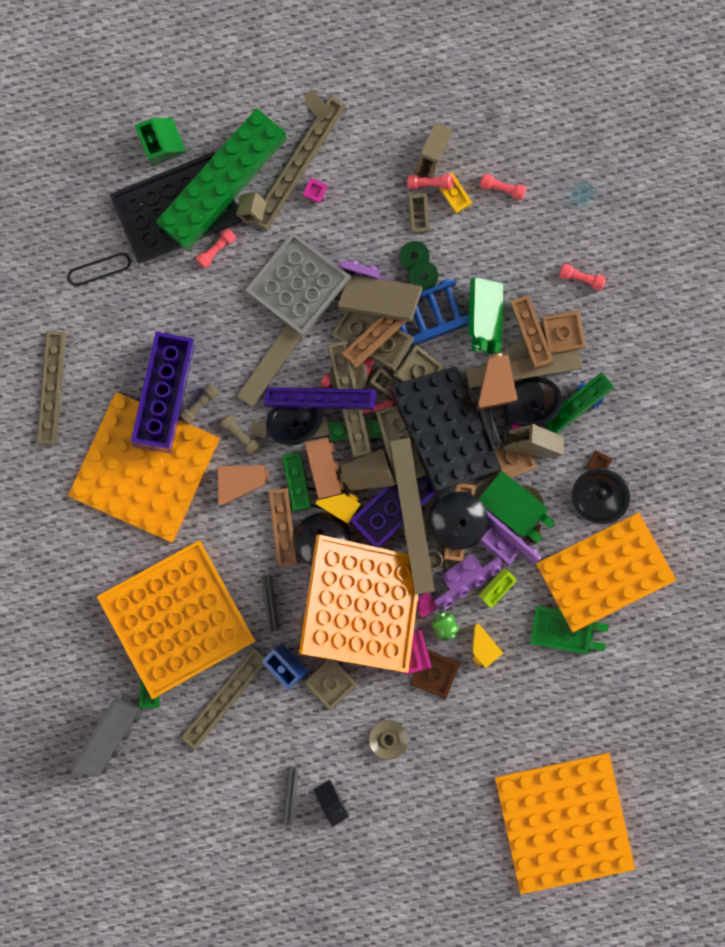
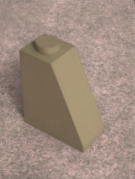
(433, 151)
(534, 441)
(368, 472)

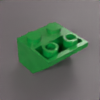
(160, 139)

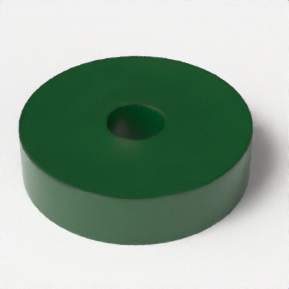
(410, 248)
(423, 267)

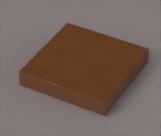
(439, 677)

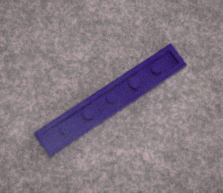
(320, 398)

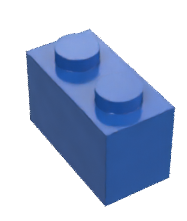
(285, 666)

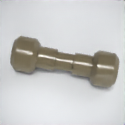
(209, 392)
(229, 423)

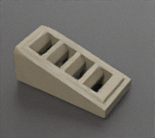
(422, 196)
(377, 386)

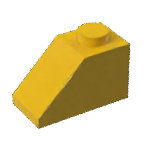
(341, 506)
(483, 647)

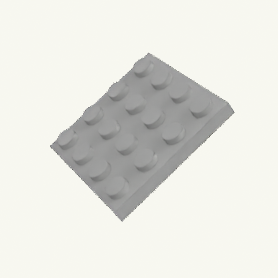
(298, 284)

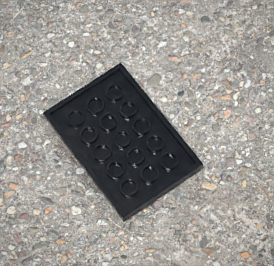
(147, 200)
(444, 429)

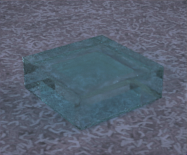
(584, 193)

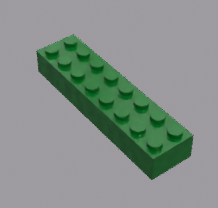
(221, 179)

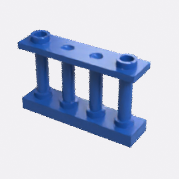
(442, 327)

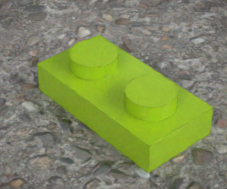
(497, 587)

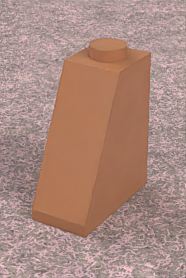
(497, 383)
(239, 481)

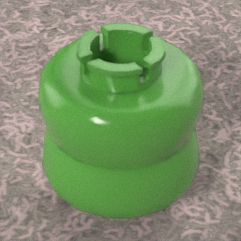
(445, 626)

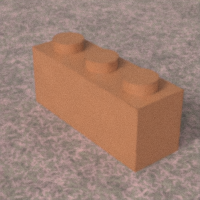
(324, 468)

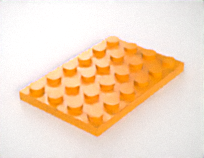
(605, 572)

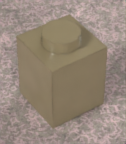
(251, 208)

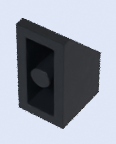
(331, 803)

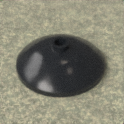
(532, 394)
(284, 422)
(596, 506)
(450, 511)
(308, 528)

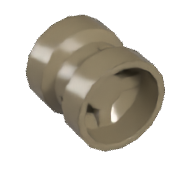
(435, 559)

